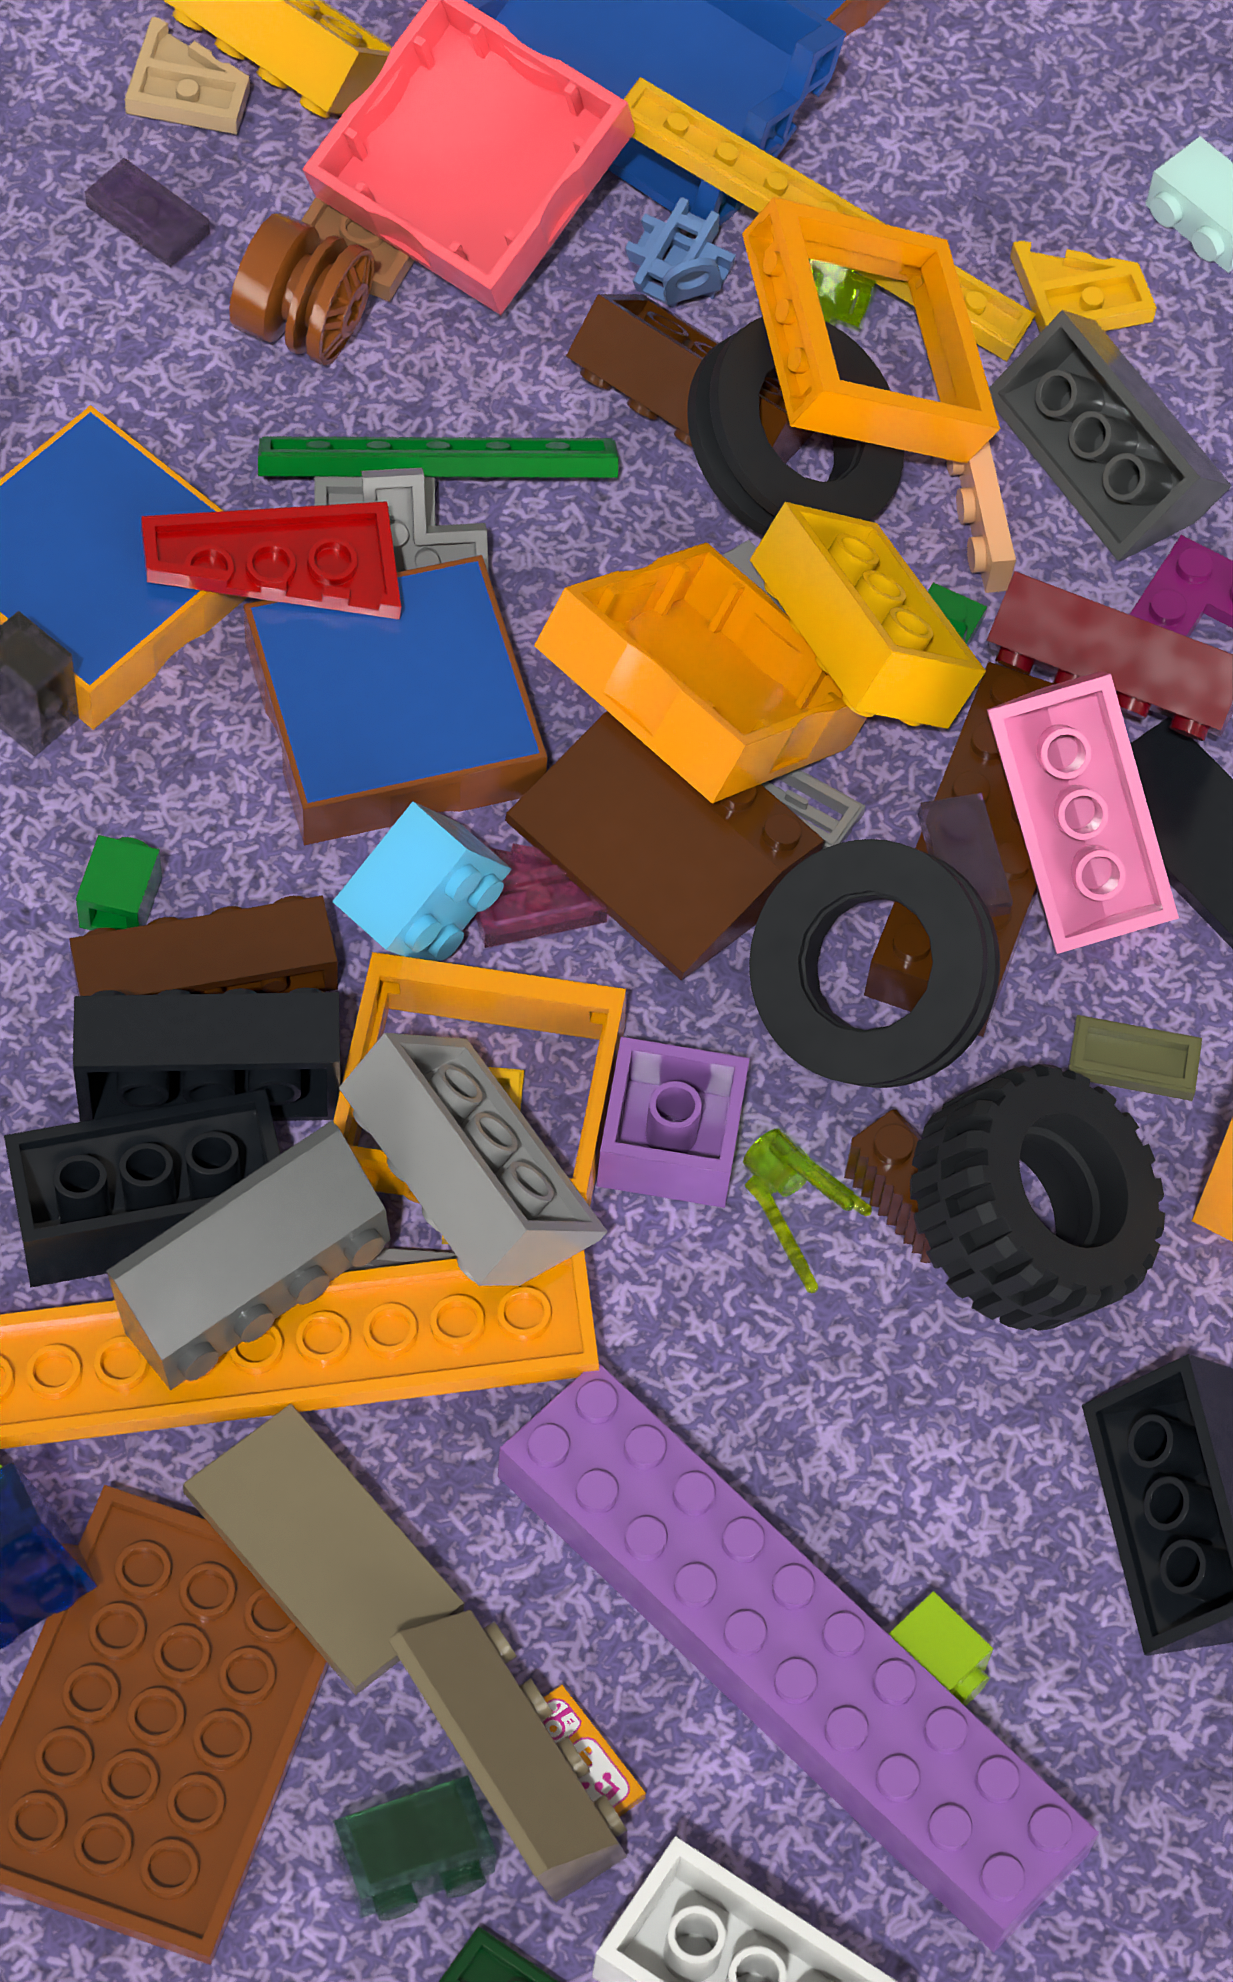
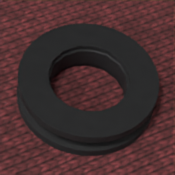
(744, 465)
(790, 941)

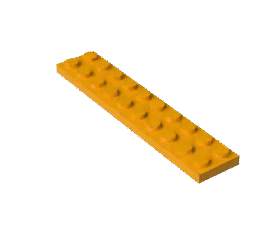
(356, 1344)

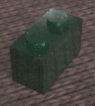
(415, 1849)

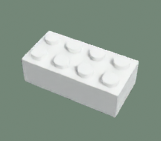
(713, 1927)

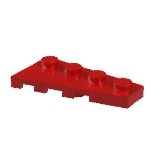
(292, 555)

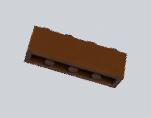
(231, 948)

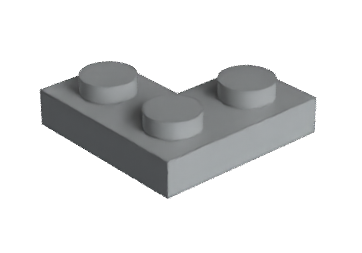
(413, 541)

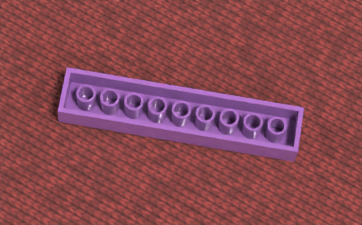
(797, 1656)

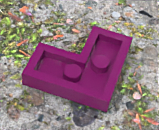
(1186, 587)

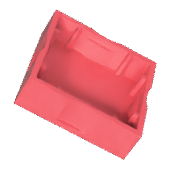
(470, 150)

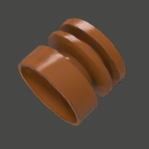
(301, 288)

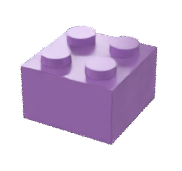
(672, 1122)

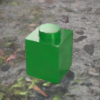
(118, 884)

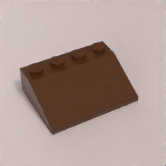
(655, 849)

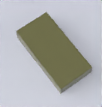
(1135, 1057)

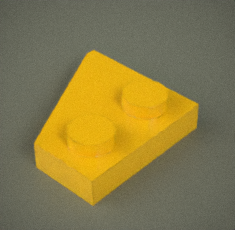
(1095, 288)

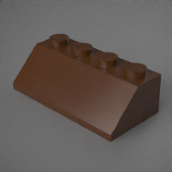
(653, 359)

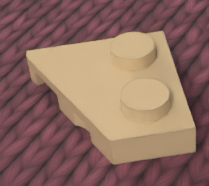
(185, 84)

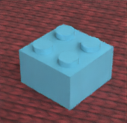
(423, 885)

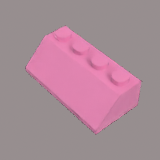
(1082, 811)

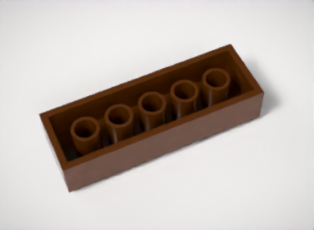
(904, 954)

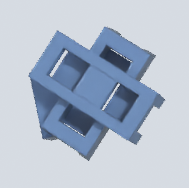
(690, 266)

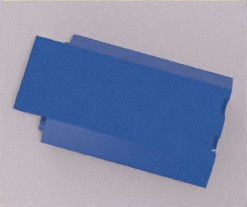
(724, 58)

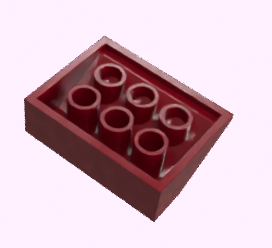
(1146, 662)

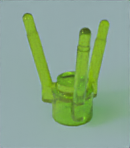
(785, 1168)

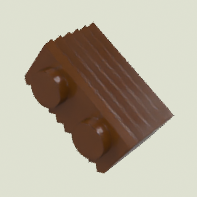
(882, 1169)

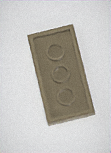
(320, 1546)

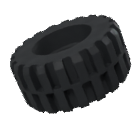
(982, 1219)

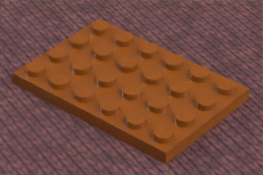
(152, 1732)

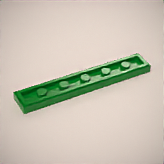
(439, 456)

